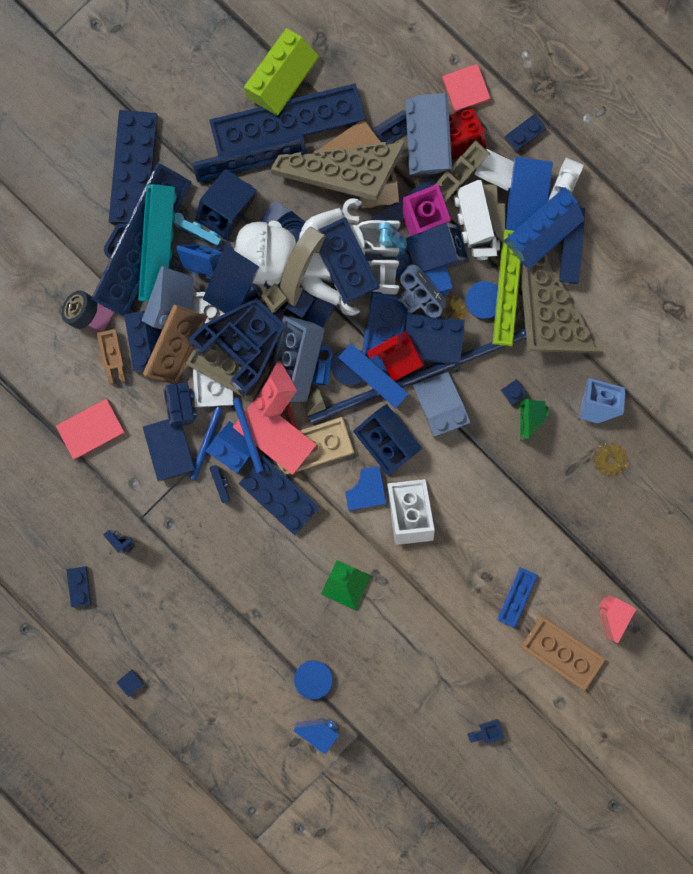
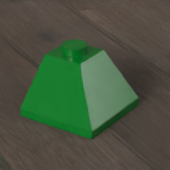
(532, 416)
(346, 584)

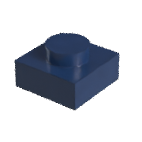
(513, 392)

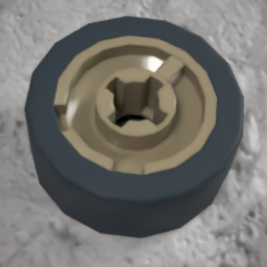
(79, 309)

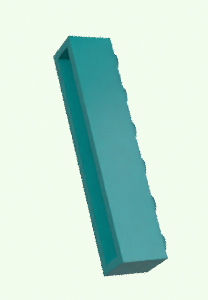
(156, 236)

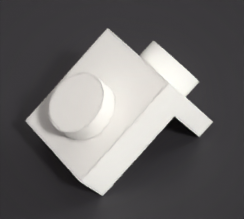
(483, 253)

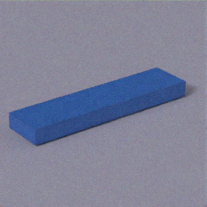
(373, 375)

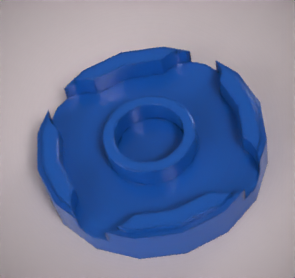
(482, 300)
(313, 679)

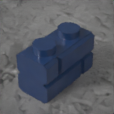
(179, 404)

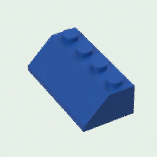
(545, 228)

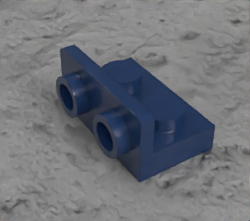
(116, 540)

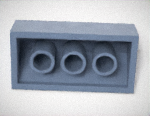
(428, 134)
(298, 352)

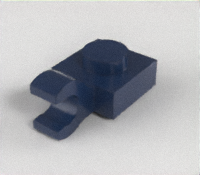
(489, 731)

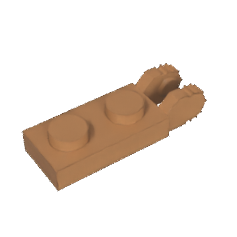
(111, 354)

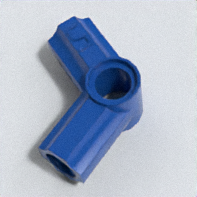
(323, 368)

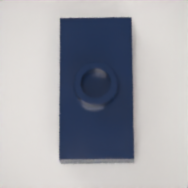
(221, 484)

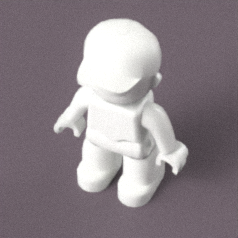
(273, 245)

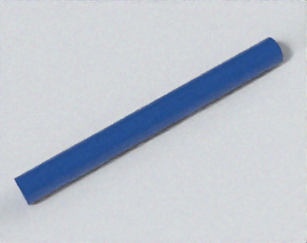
(248, 435)
(206, 442)

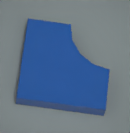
(368, 490)

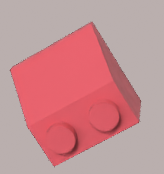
(275, 392)
(615, 617)

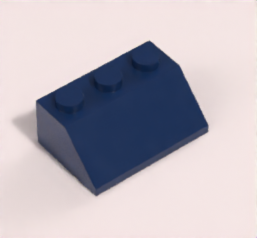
(436, 338)
(141, 340)
(387, 439)

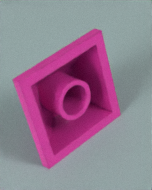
(424, 210)

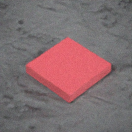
(466, 88)

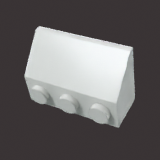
(473, 214)

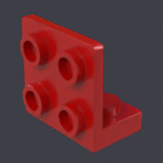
(464, 131)
(398, 355)

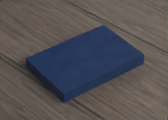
(168, 450)

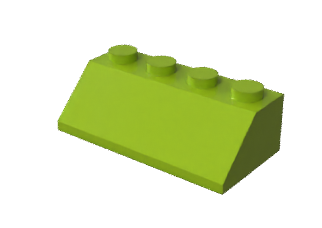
(281, 72)

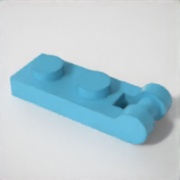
(196, 230)
(391, 238)

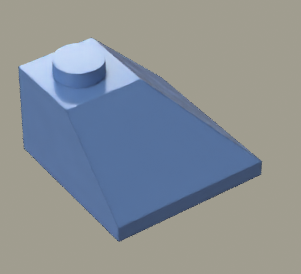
(602, 401)

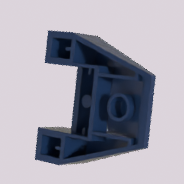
(245, 336)

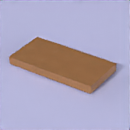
(356, 135)
(172, 346)
(563, 653)

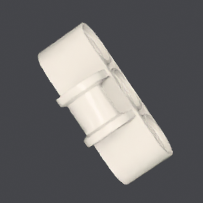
(567, 176)

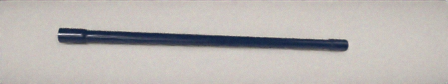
(412, 378)

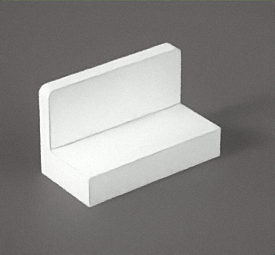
(496, 170)

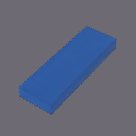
(517, 597)

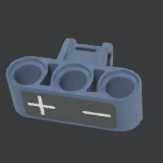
(414, 298)

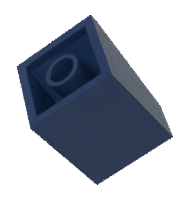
(225, 204)
(437, 248)

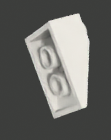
(410, 512)

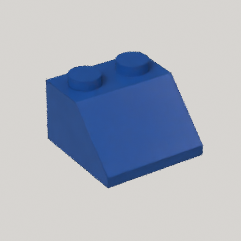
(199, 258)
(230, 448)
(318, 732)

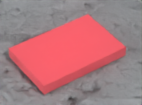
(90, 429)

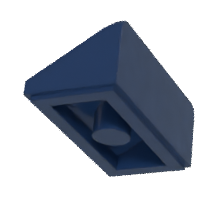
(392, 128)

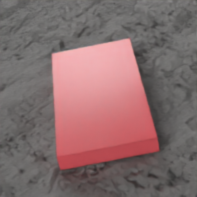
(277, 439)

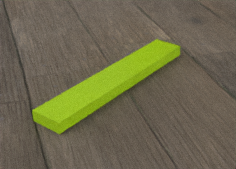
(506, 296)

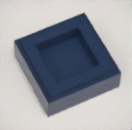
(130, 683)

